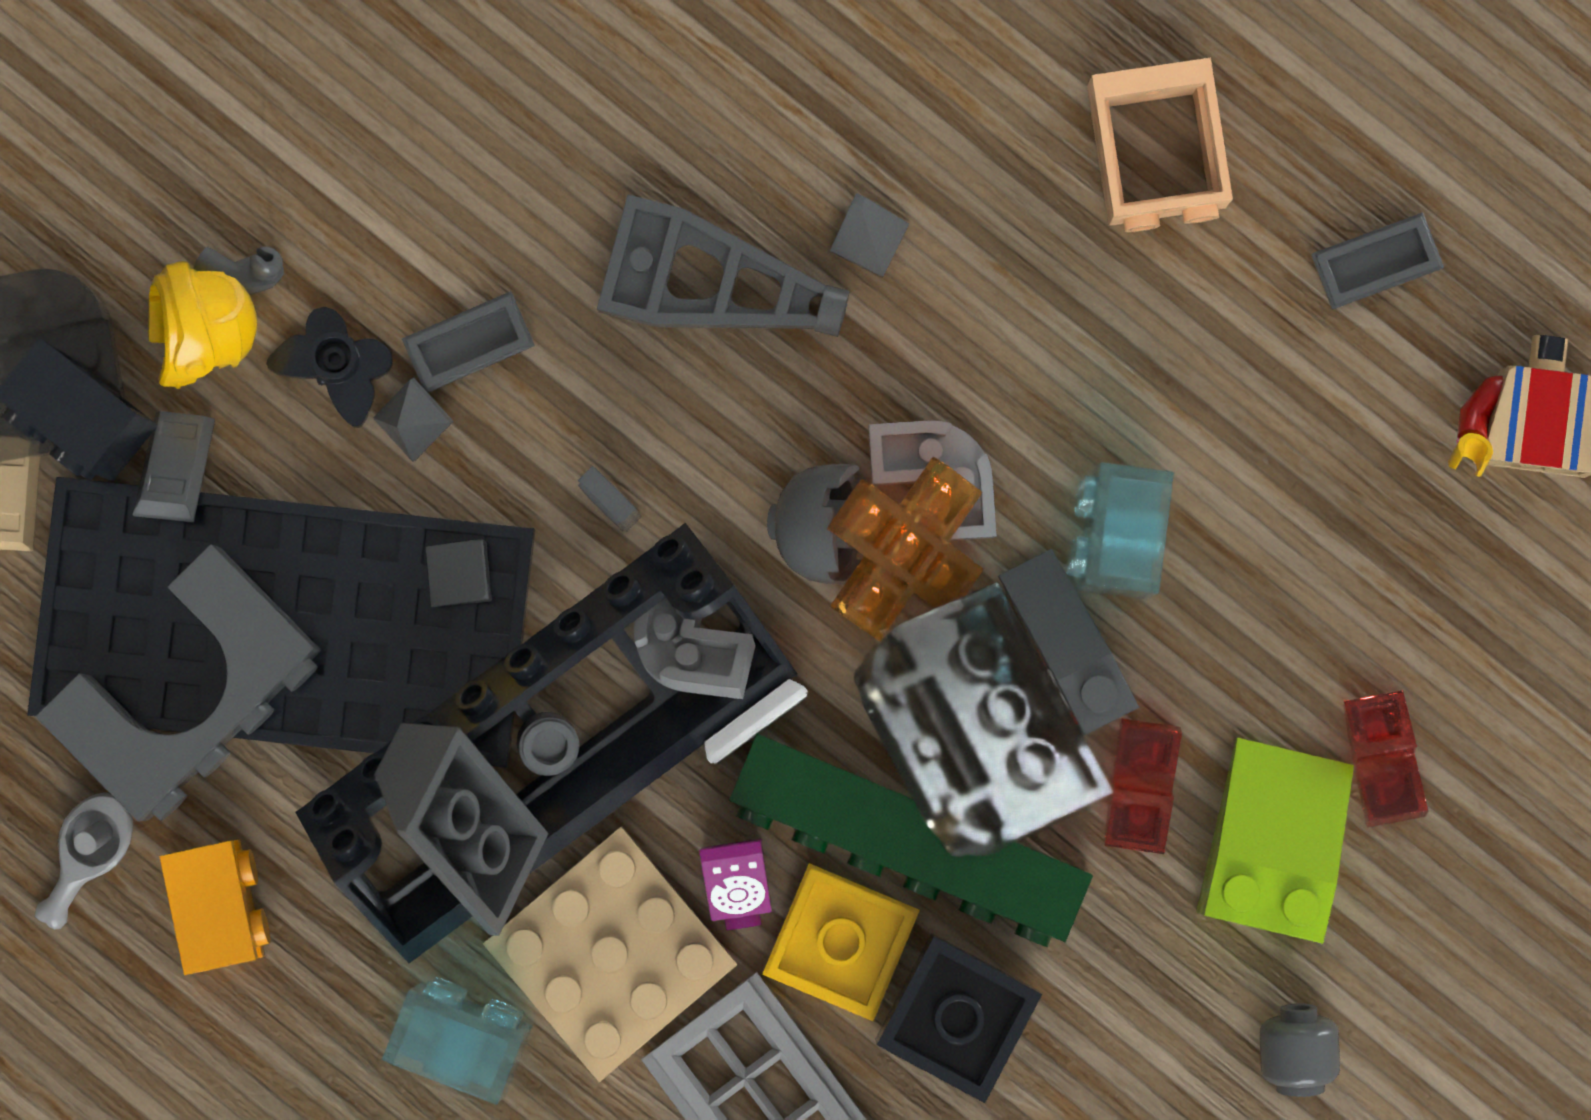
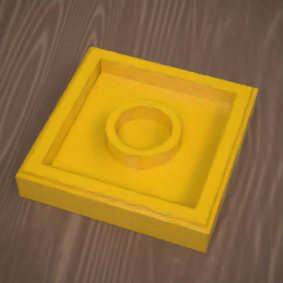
(841, 942)

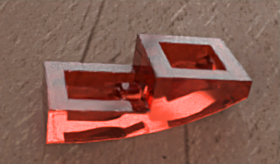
(1385, 758)
(1142, 786)

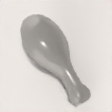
(88, 846)

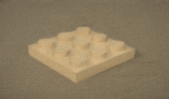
(610, 954)

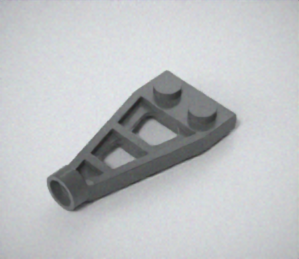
(644, 259)

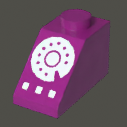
(736, 883)

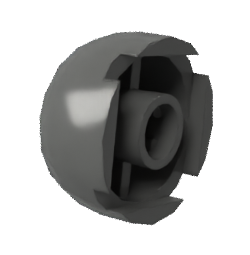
(802, 521)

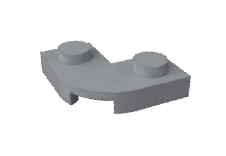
(905, 448)
(692, 657)

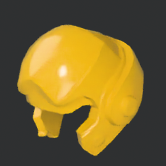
(201, 320)

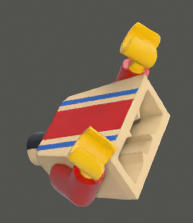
(1529, 416)

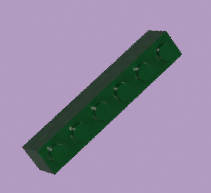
(889, 832)

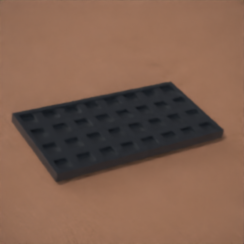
(338, 572)

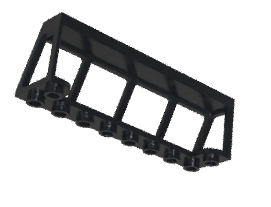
(607, 767)

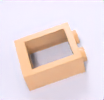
(1151, 84)

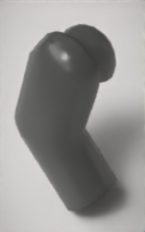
(254, 272)

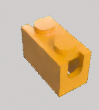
(214, 906)

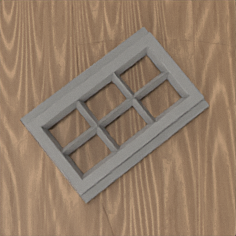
(786, 1042)

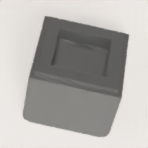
(459, 573)

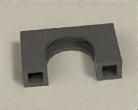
(262, 657)

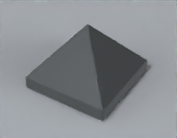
(413, 419)

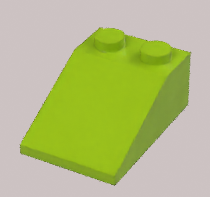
(1277, 841)

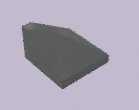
(869, 235)

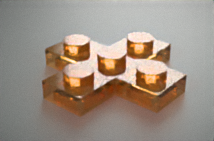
(905, 547)

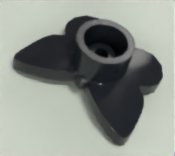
(336, 362)

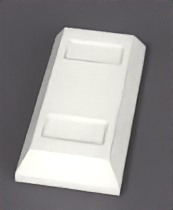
(754, 720)

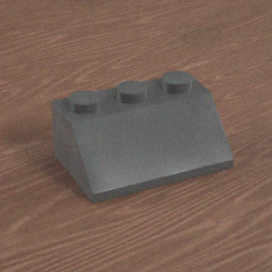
(460, 818)

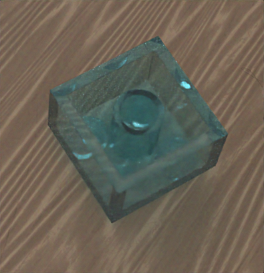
(1121, 531)
(458, 1040)

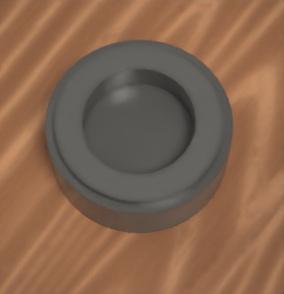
(547, 743)

